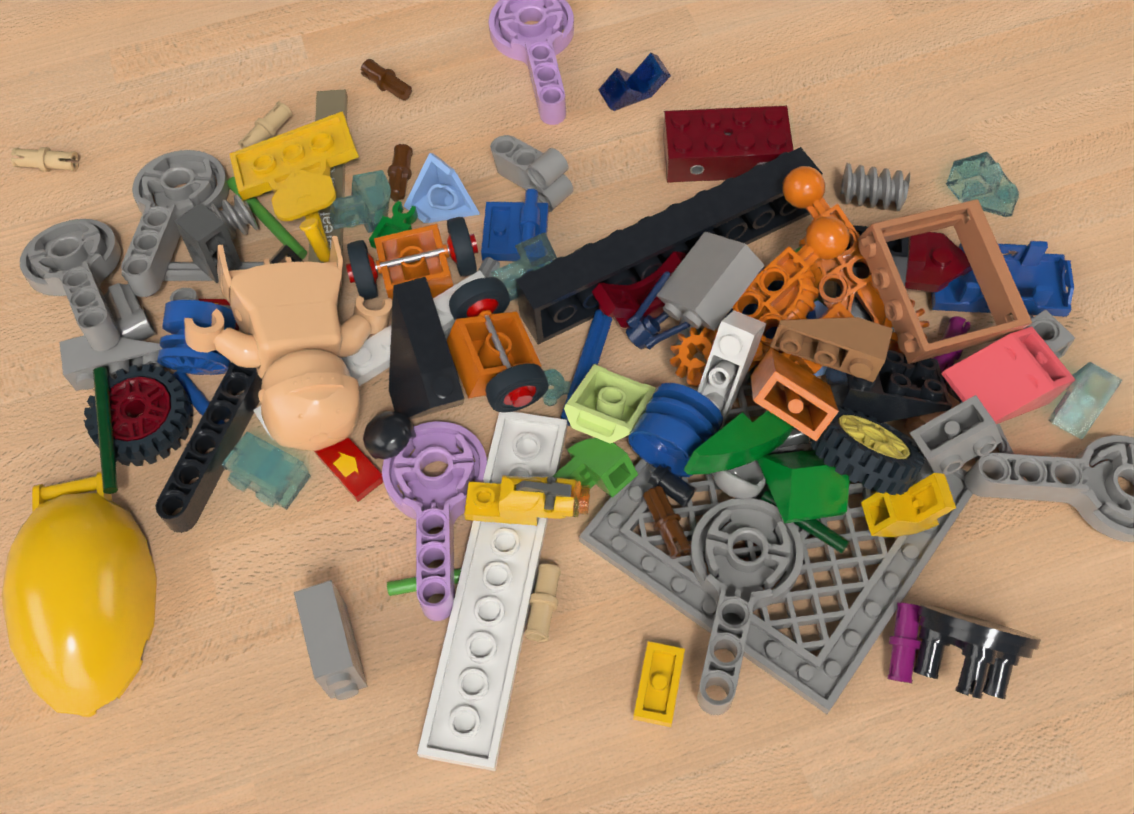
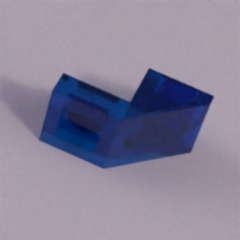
(627, 89)

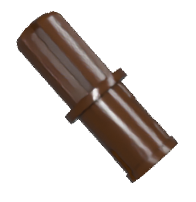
(385, 79)
(400, 171)
(666, 521)

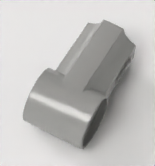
(127, 313)

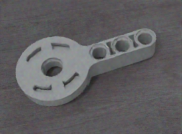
(157, 231)
(72, 263)
(1088, 489)
(740, 581)

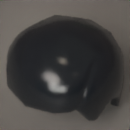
(388, 434)

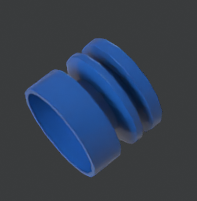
(176, 352)
(674, 426)

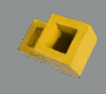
(911, 511)

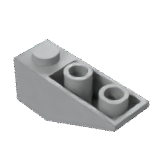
(80, 359)

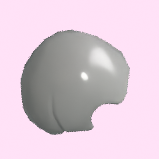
(742, 481)

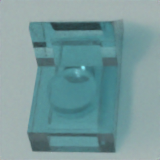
(1084, 399)

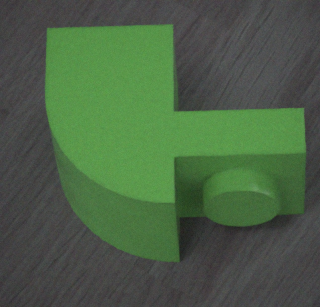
(599, 464)

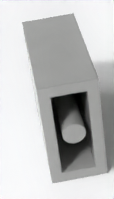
(709, 281)
(330, 641)

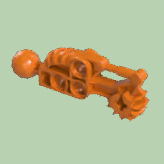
(805, 189)
(824, 240)

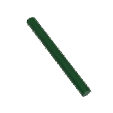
(105, 431)

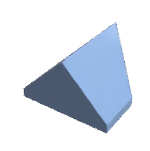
(439, 193)

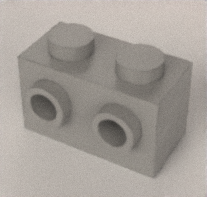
(957, 436)

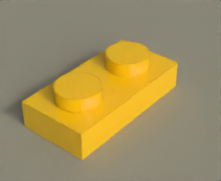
(659, 684)

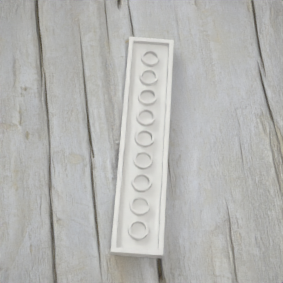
(491, 606)

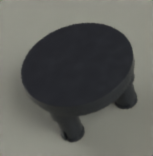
(987, 648)

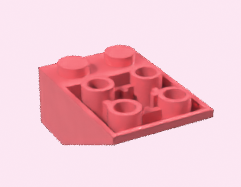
(1011, 375)

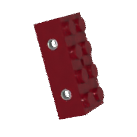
(723, 141)

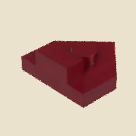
(934, 262)

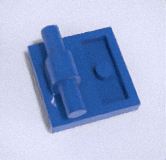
(511, 224)

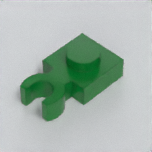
(398, 223)

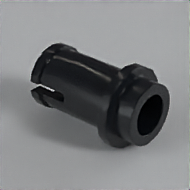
(672, 485)

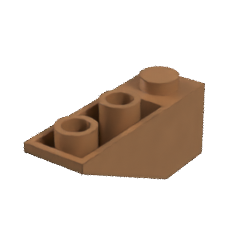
(838, 343)

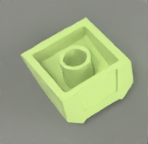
(607, 404)

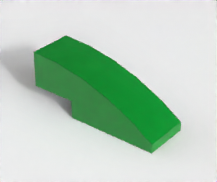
(739, 444)

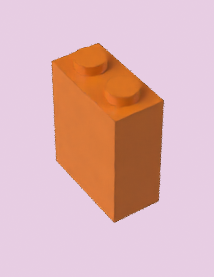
(793, 394)

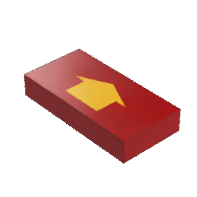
(351, 468)

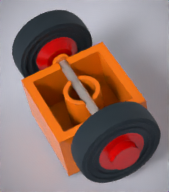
(413, 256)
(493, 347)

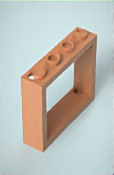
(985, 262)

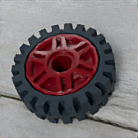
(163, 419)

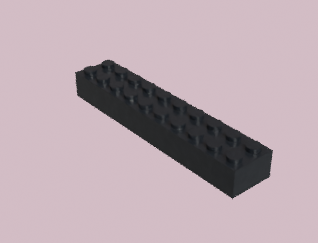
(738, 209)

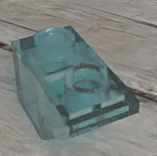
(983, 180)

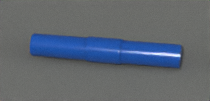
(196, 397)

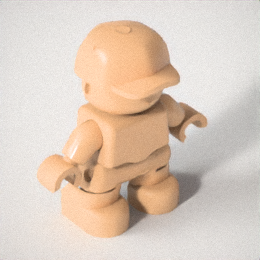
(294, 345)

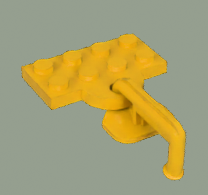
(298, 173)

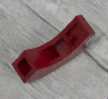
(625, 300)

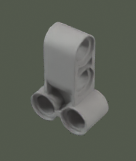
(533, 169)

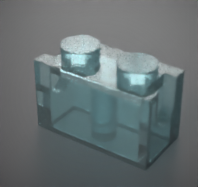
(266, 471)

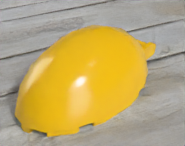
(79, 596)

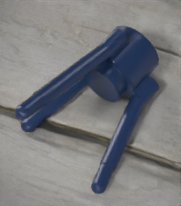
(644, 330)

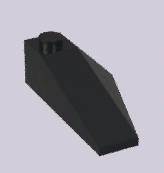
(420, 361)

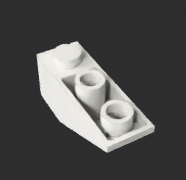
(730, 359)

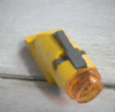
(525, 499)

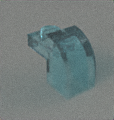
(366, 204)
(533, 255)

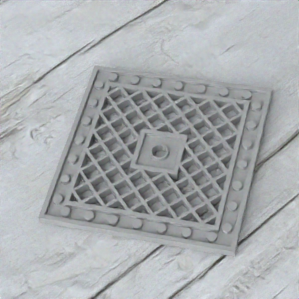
(787, 660)

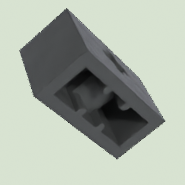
(202, 234)

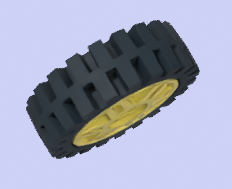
(869, 452)

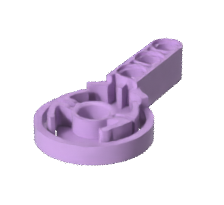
(536, 46)
(436, 502)

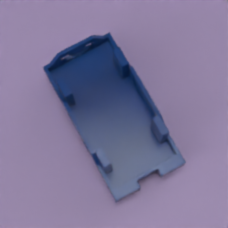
(1037, 277)

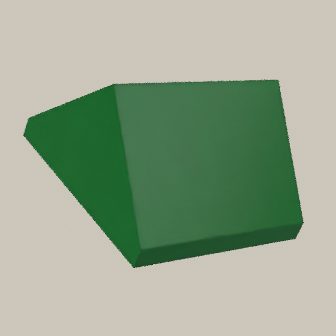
(805, 486)

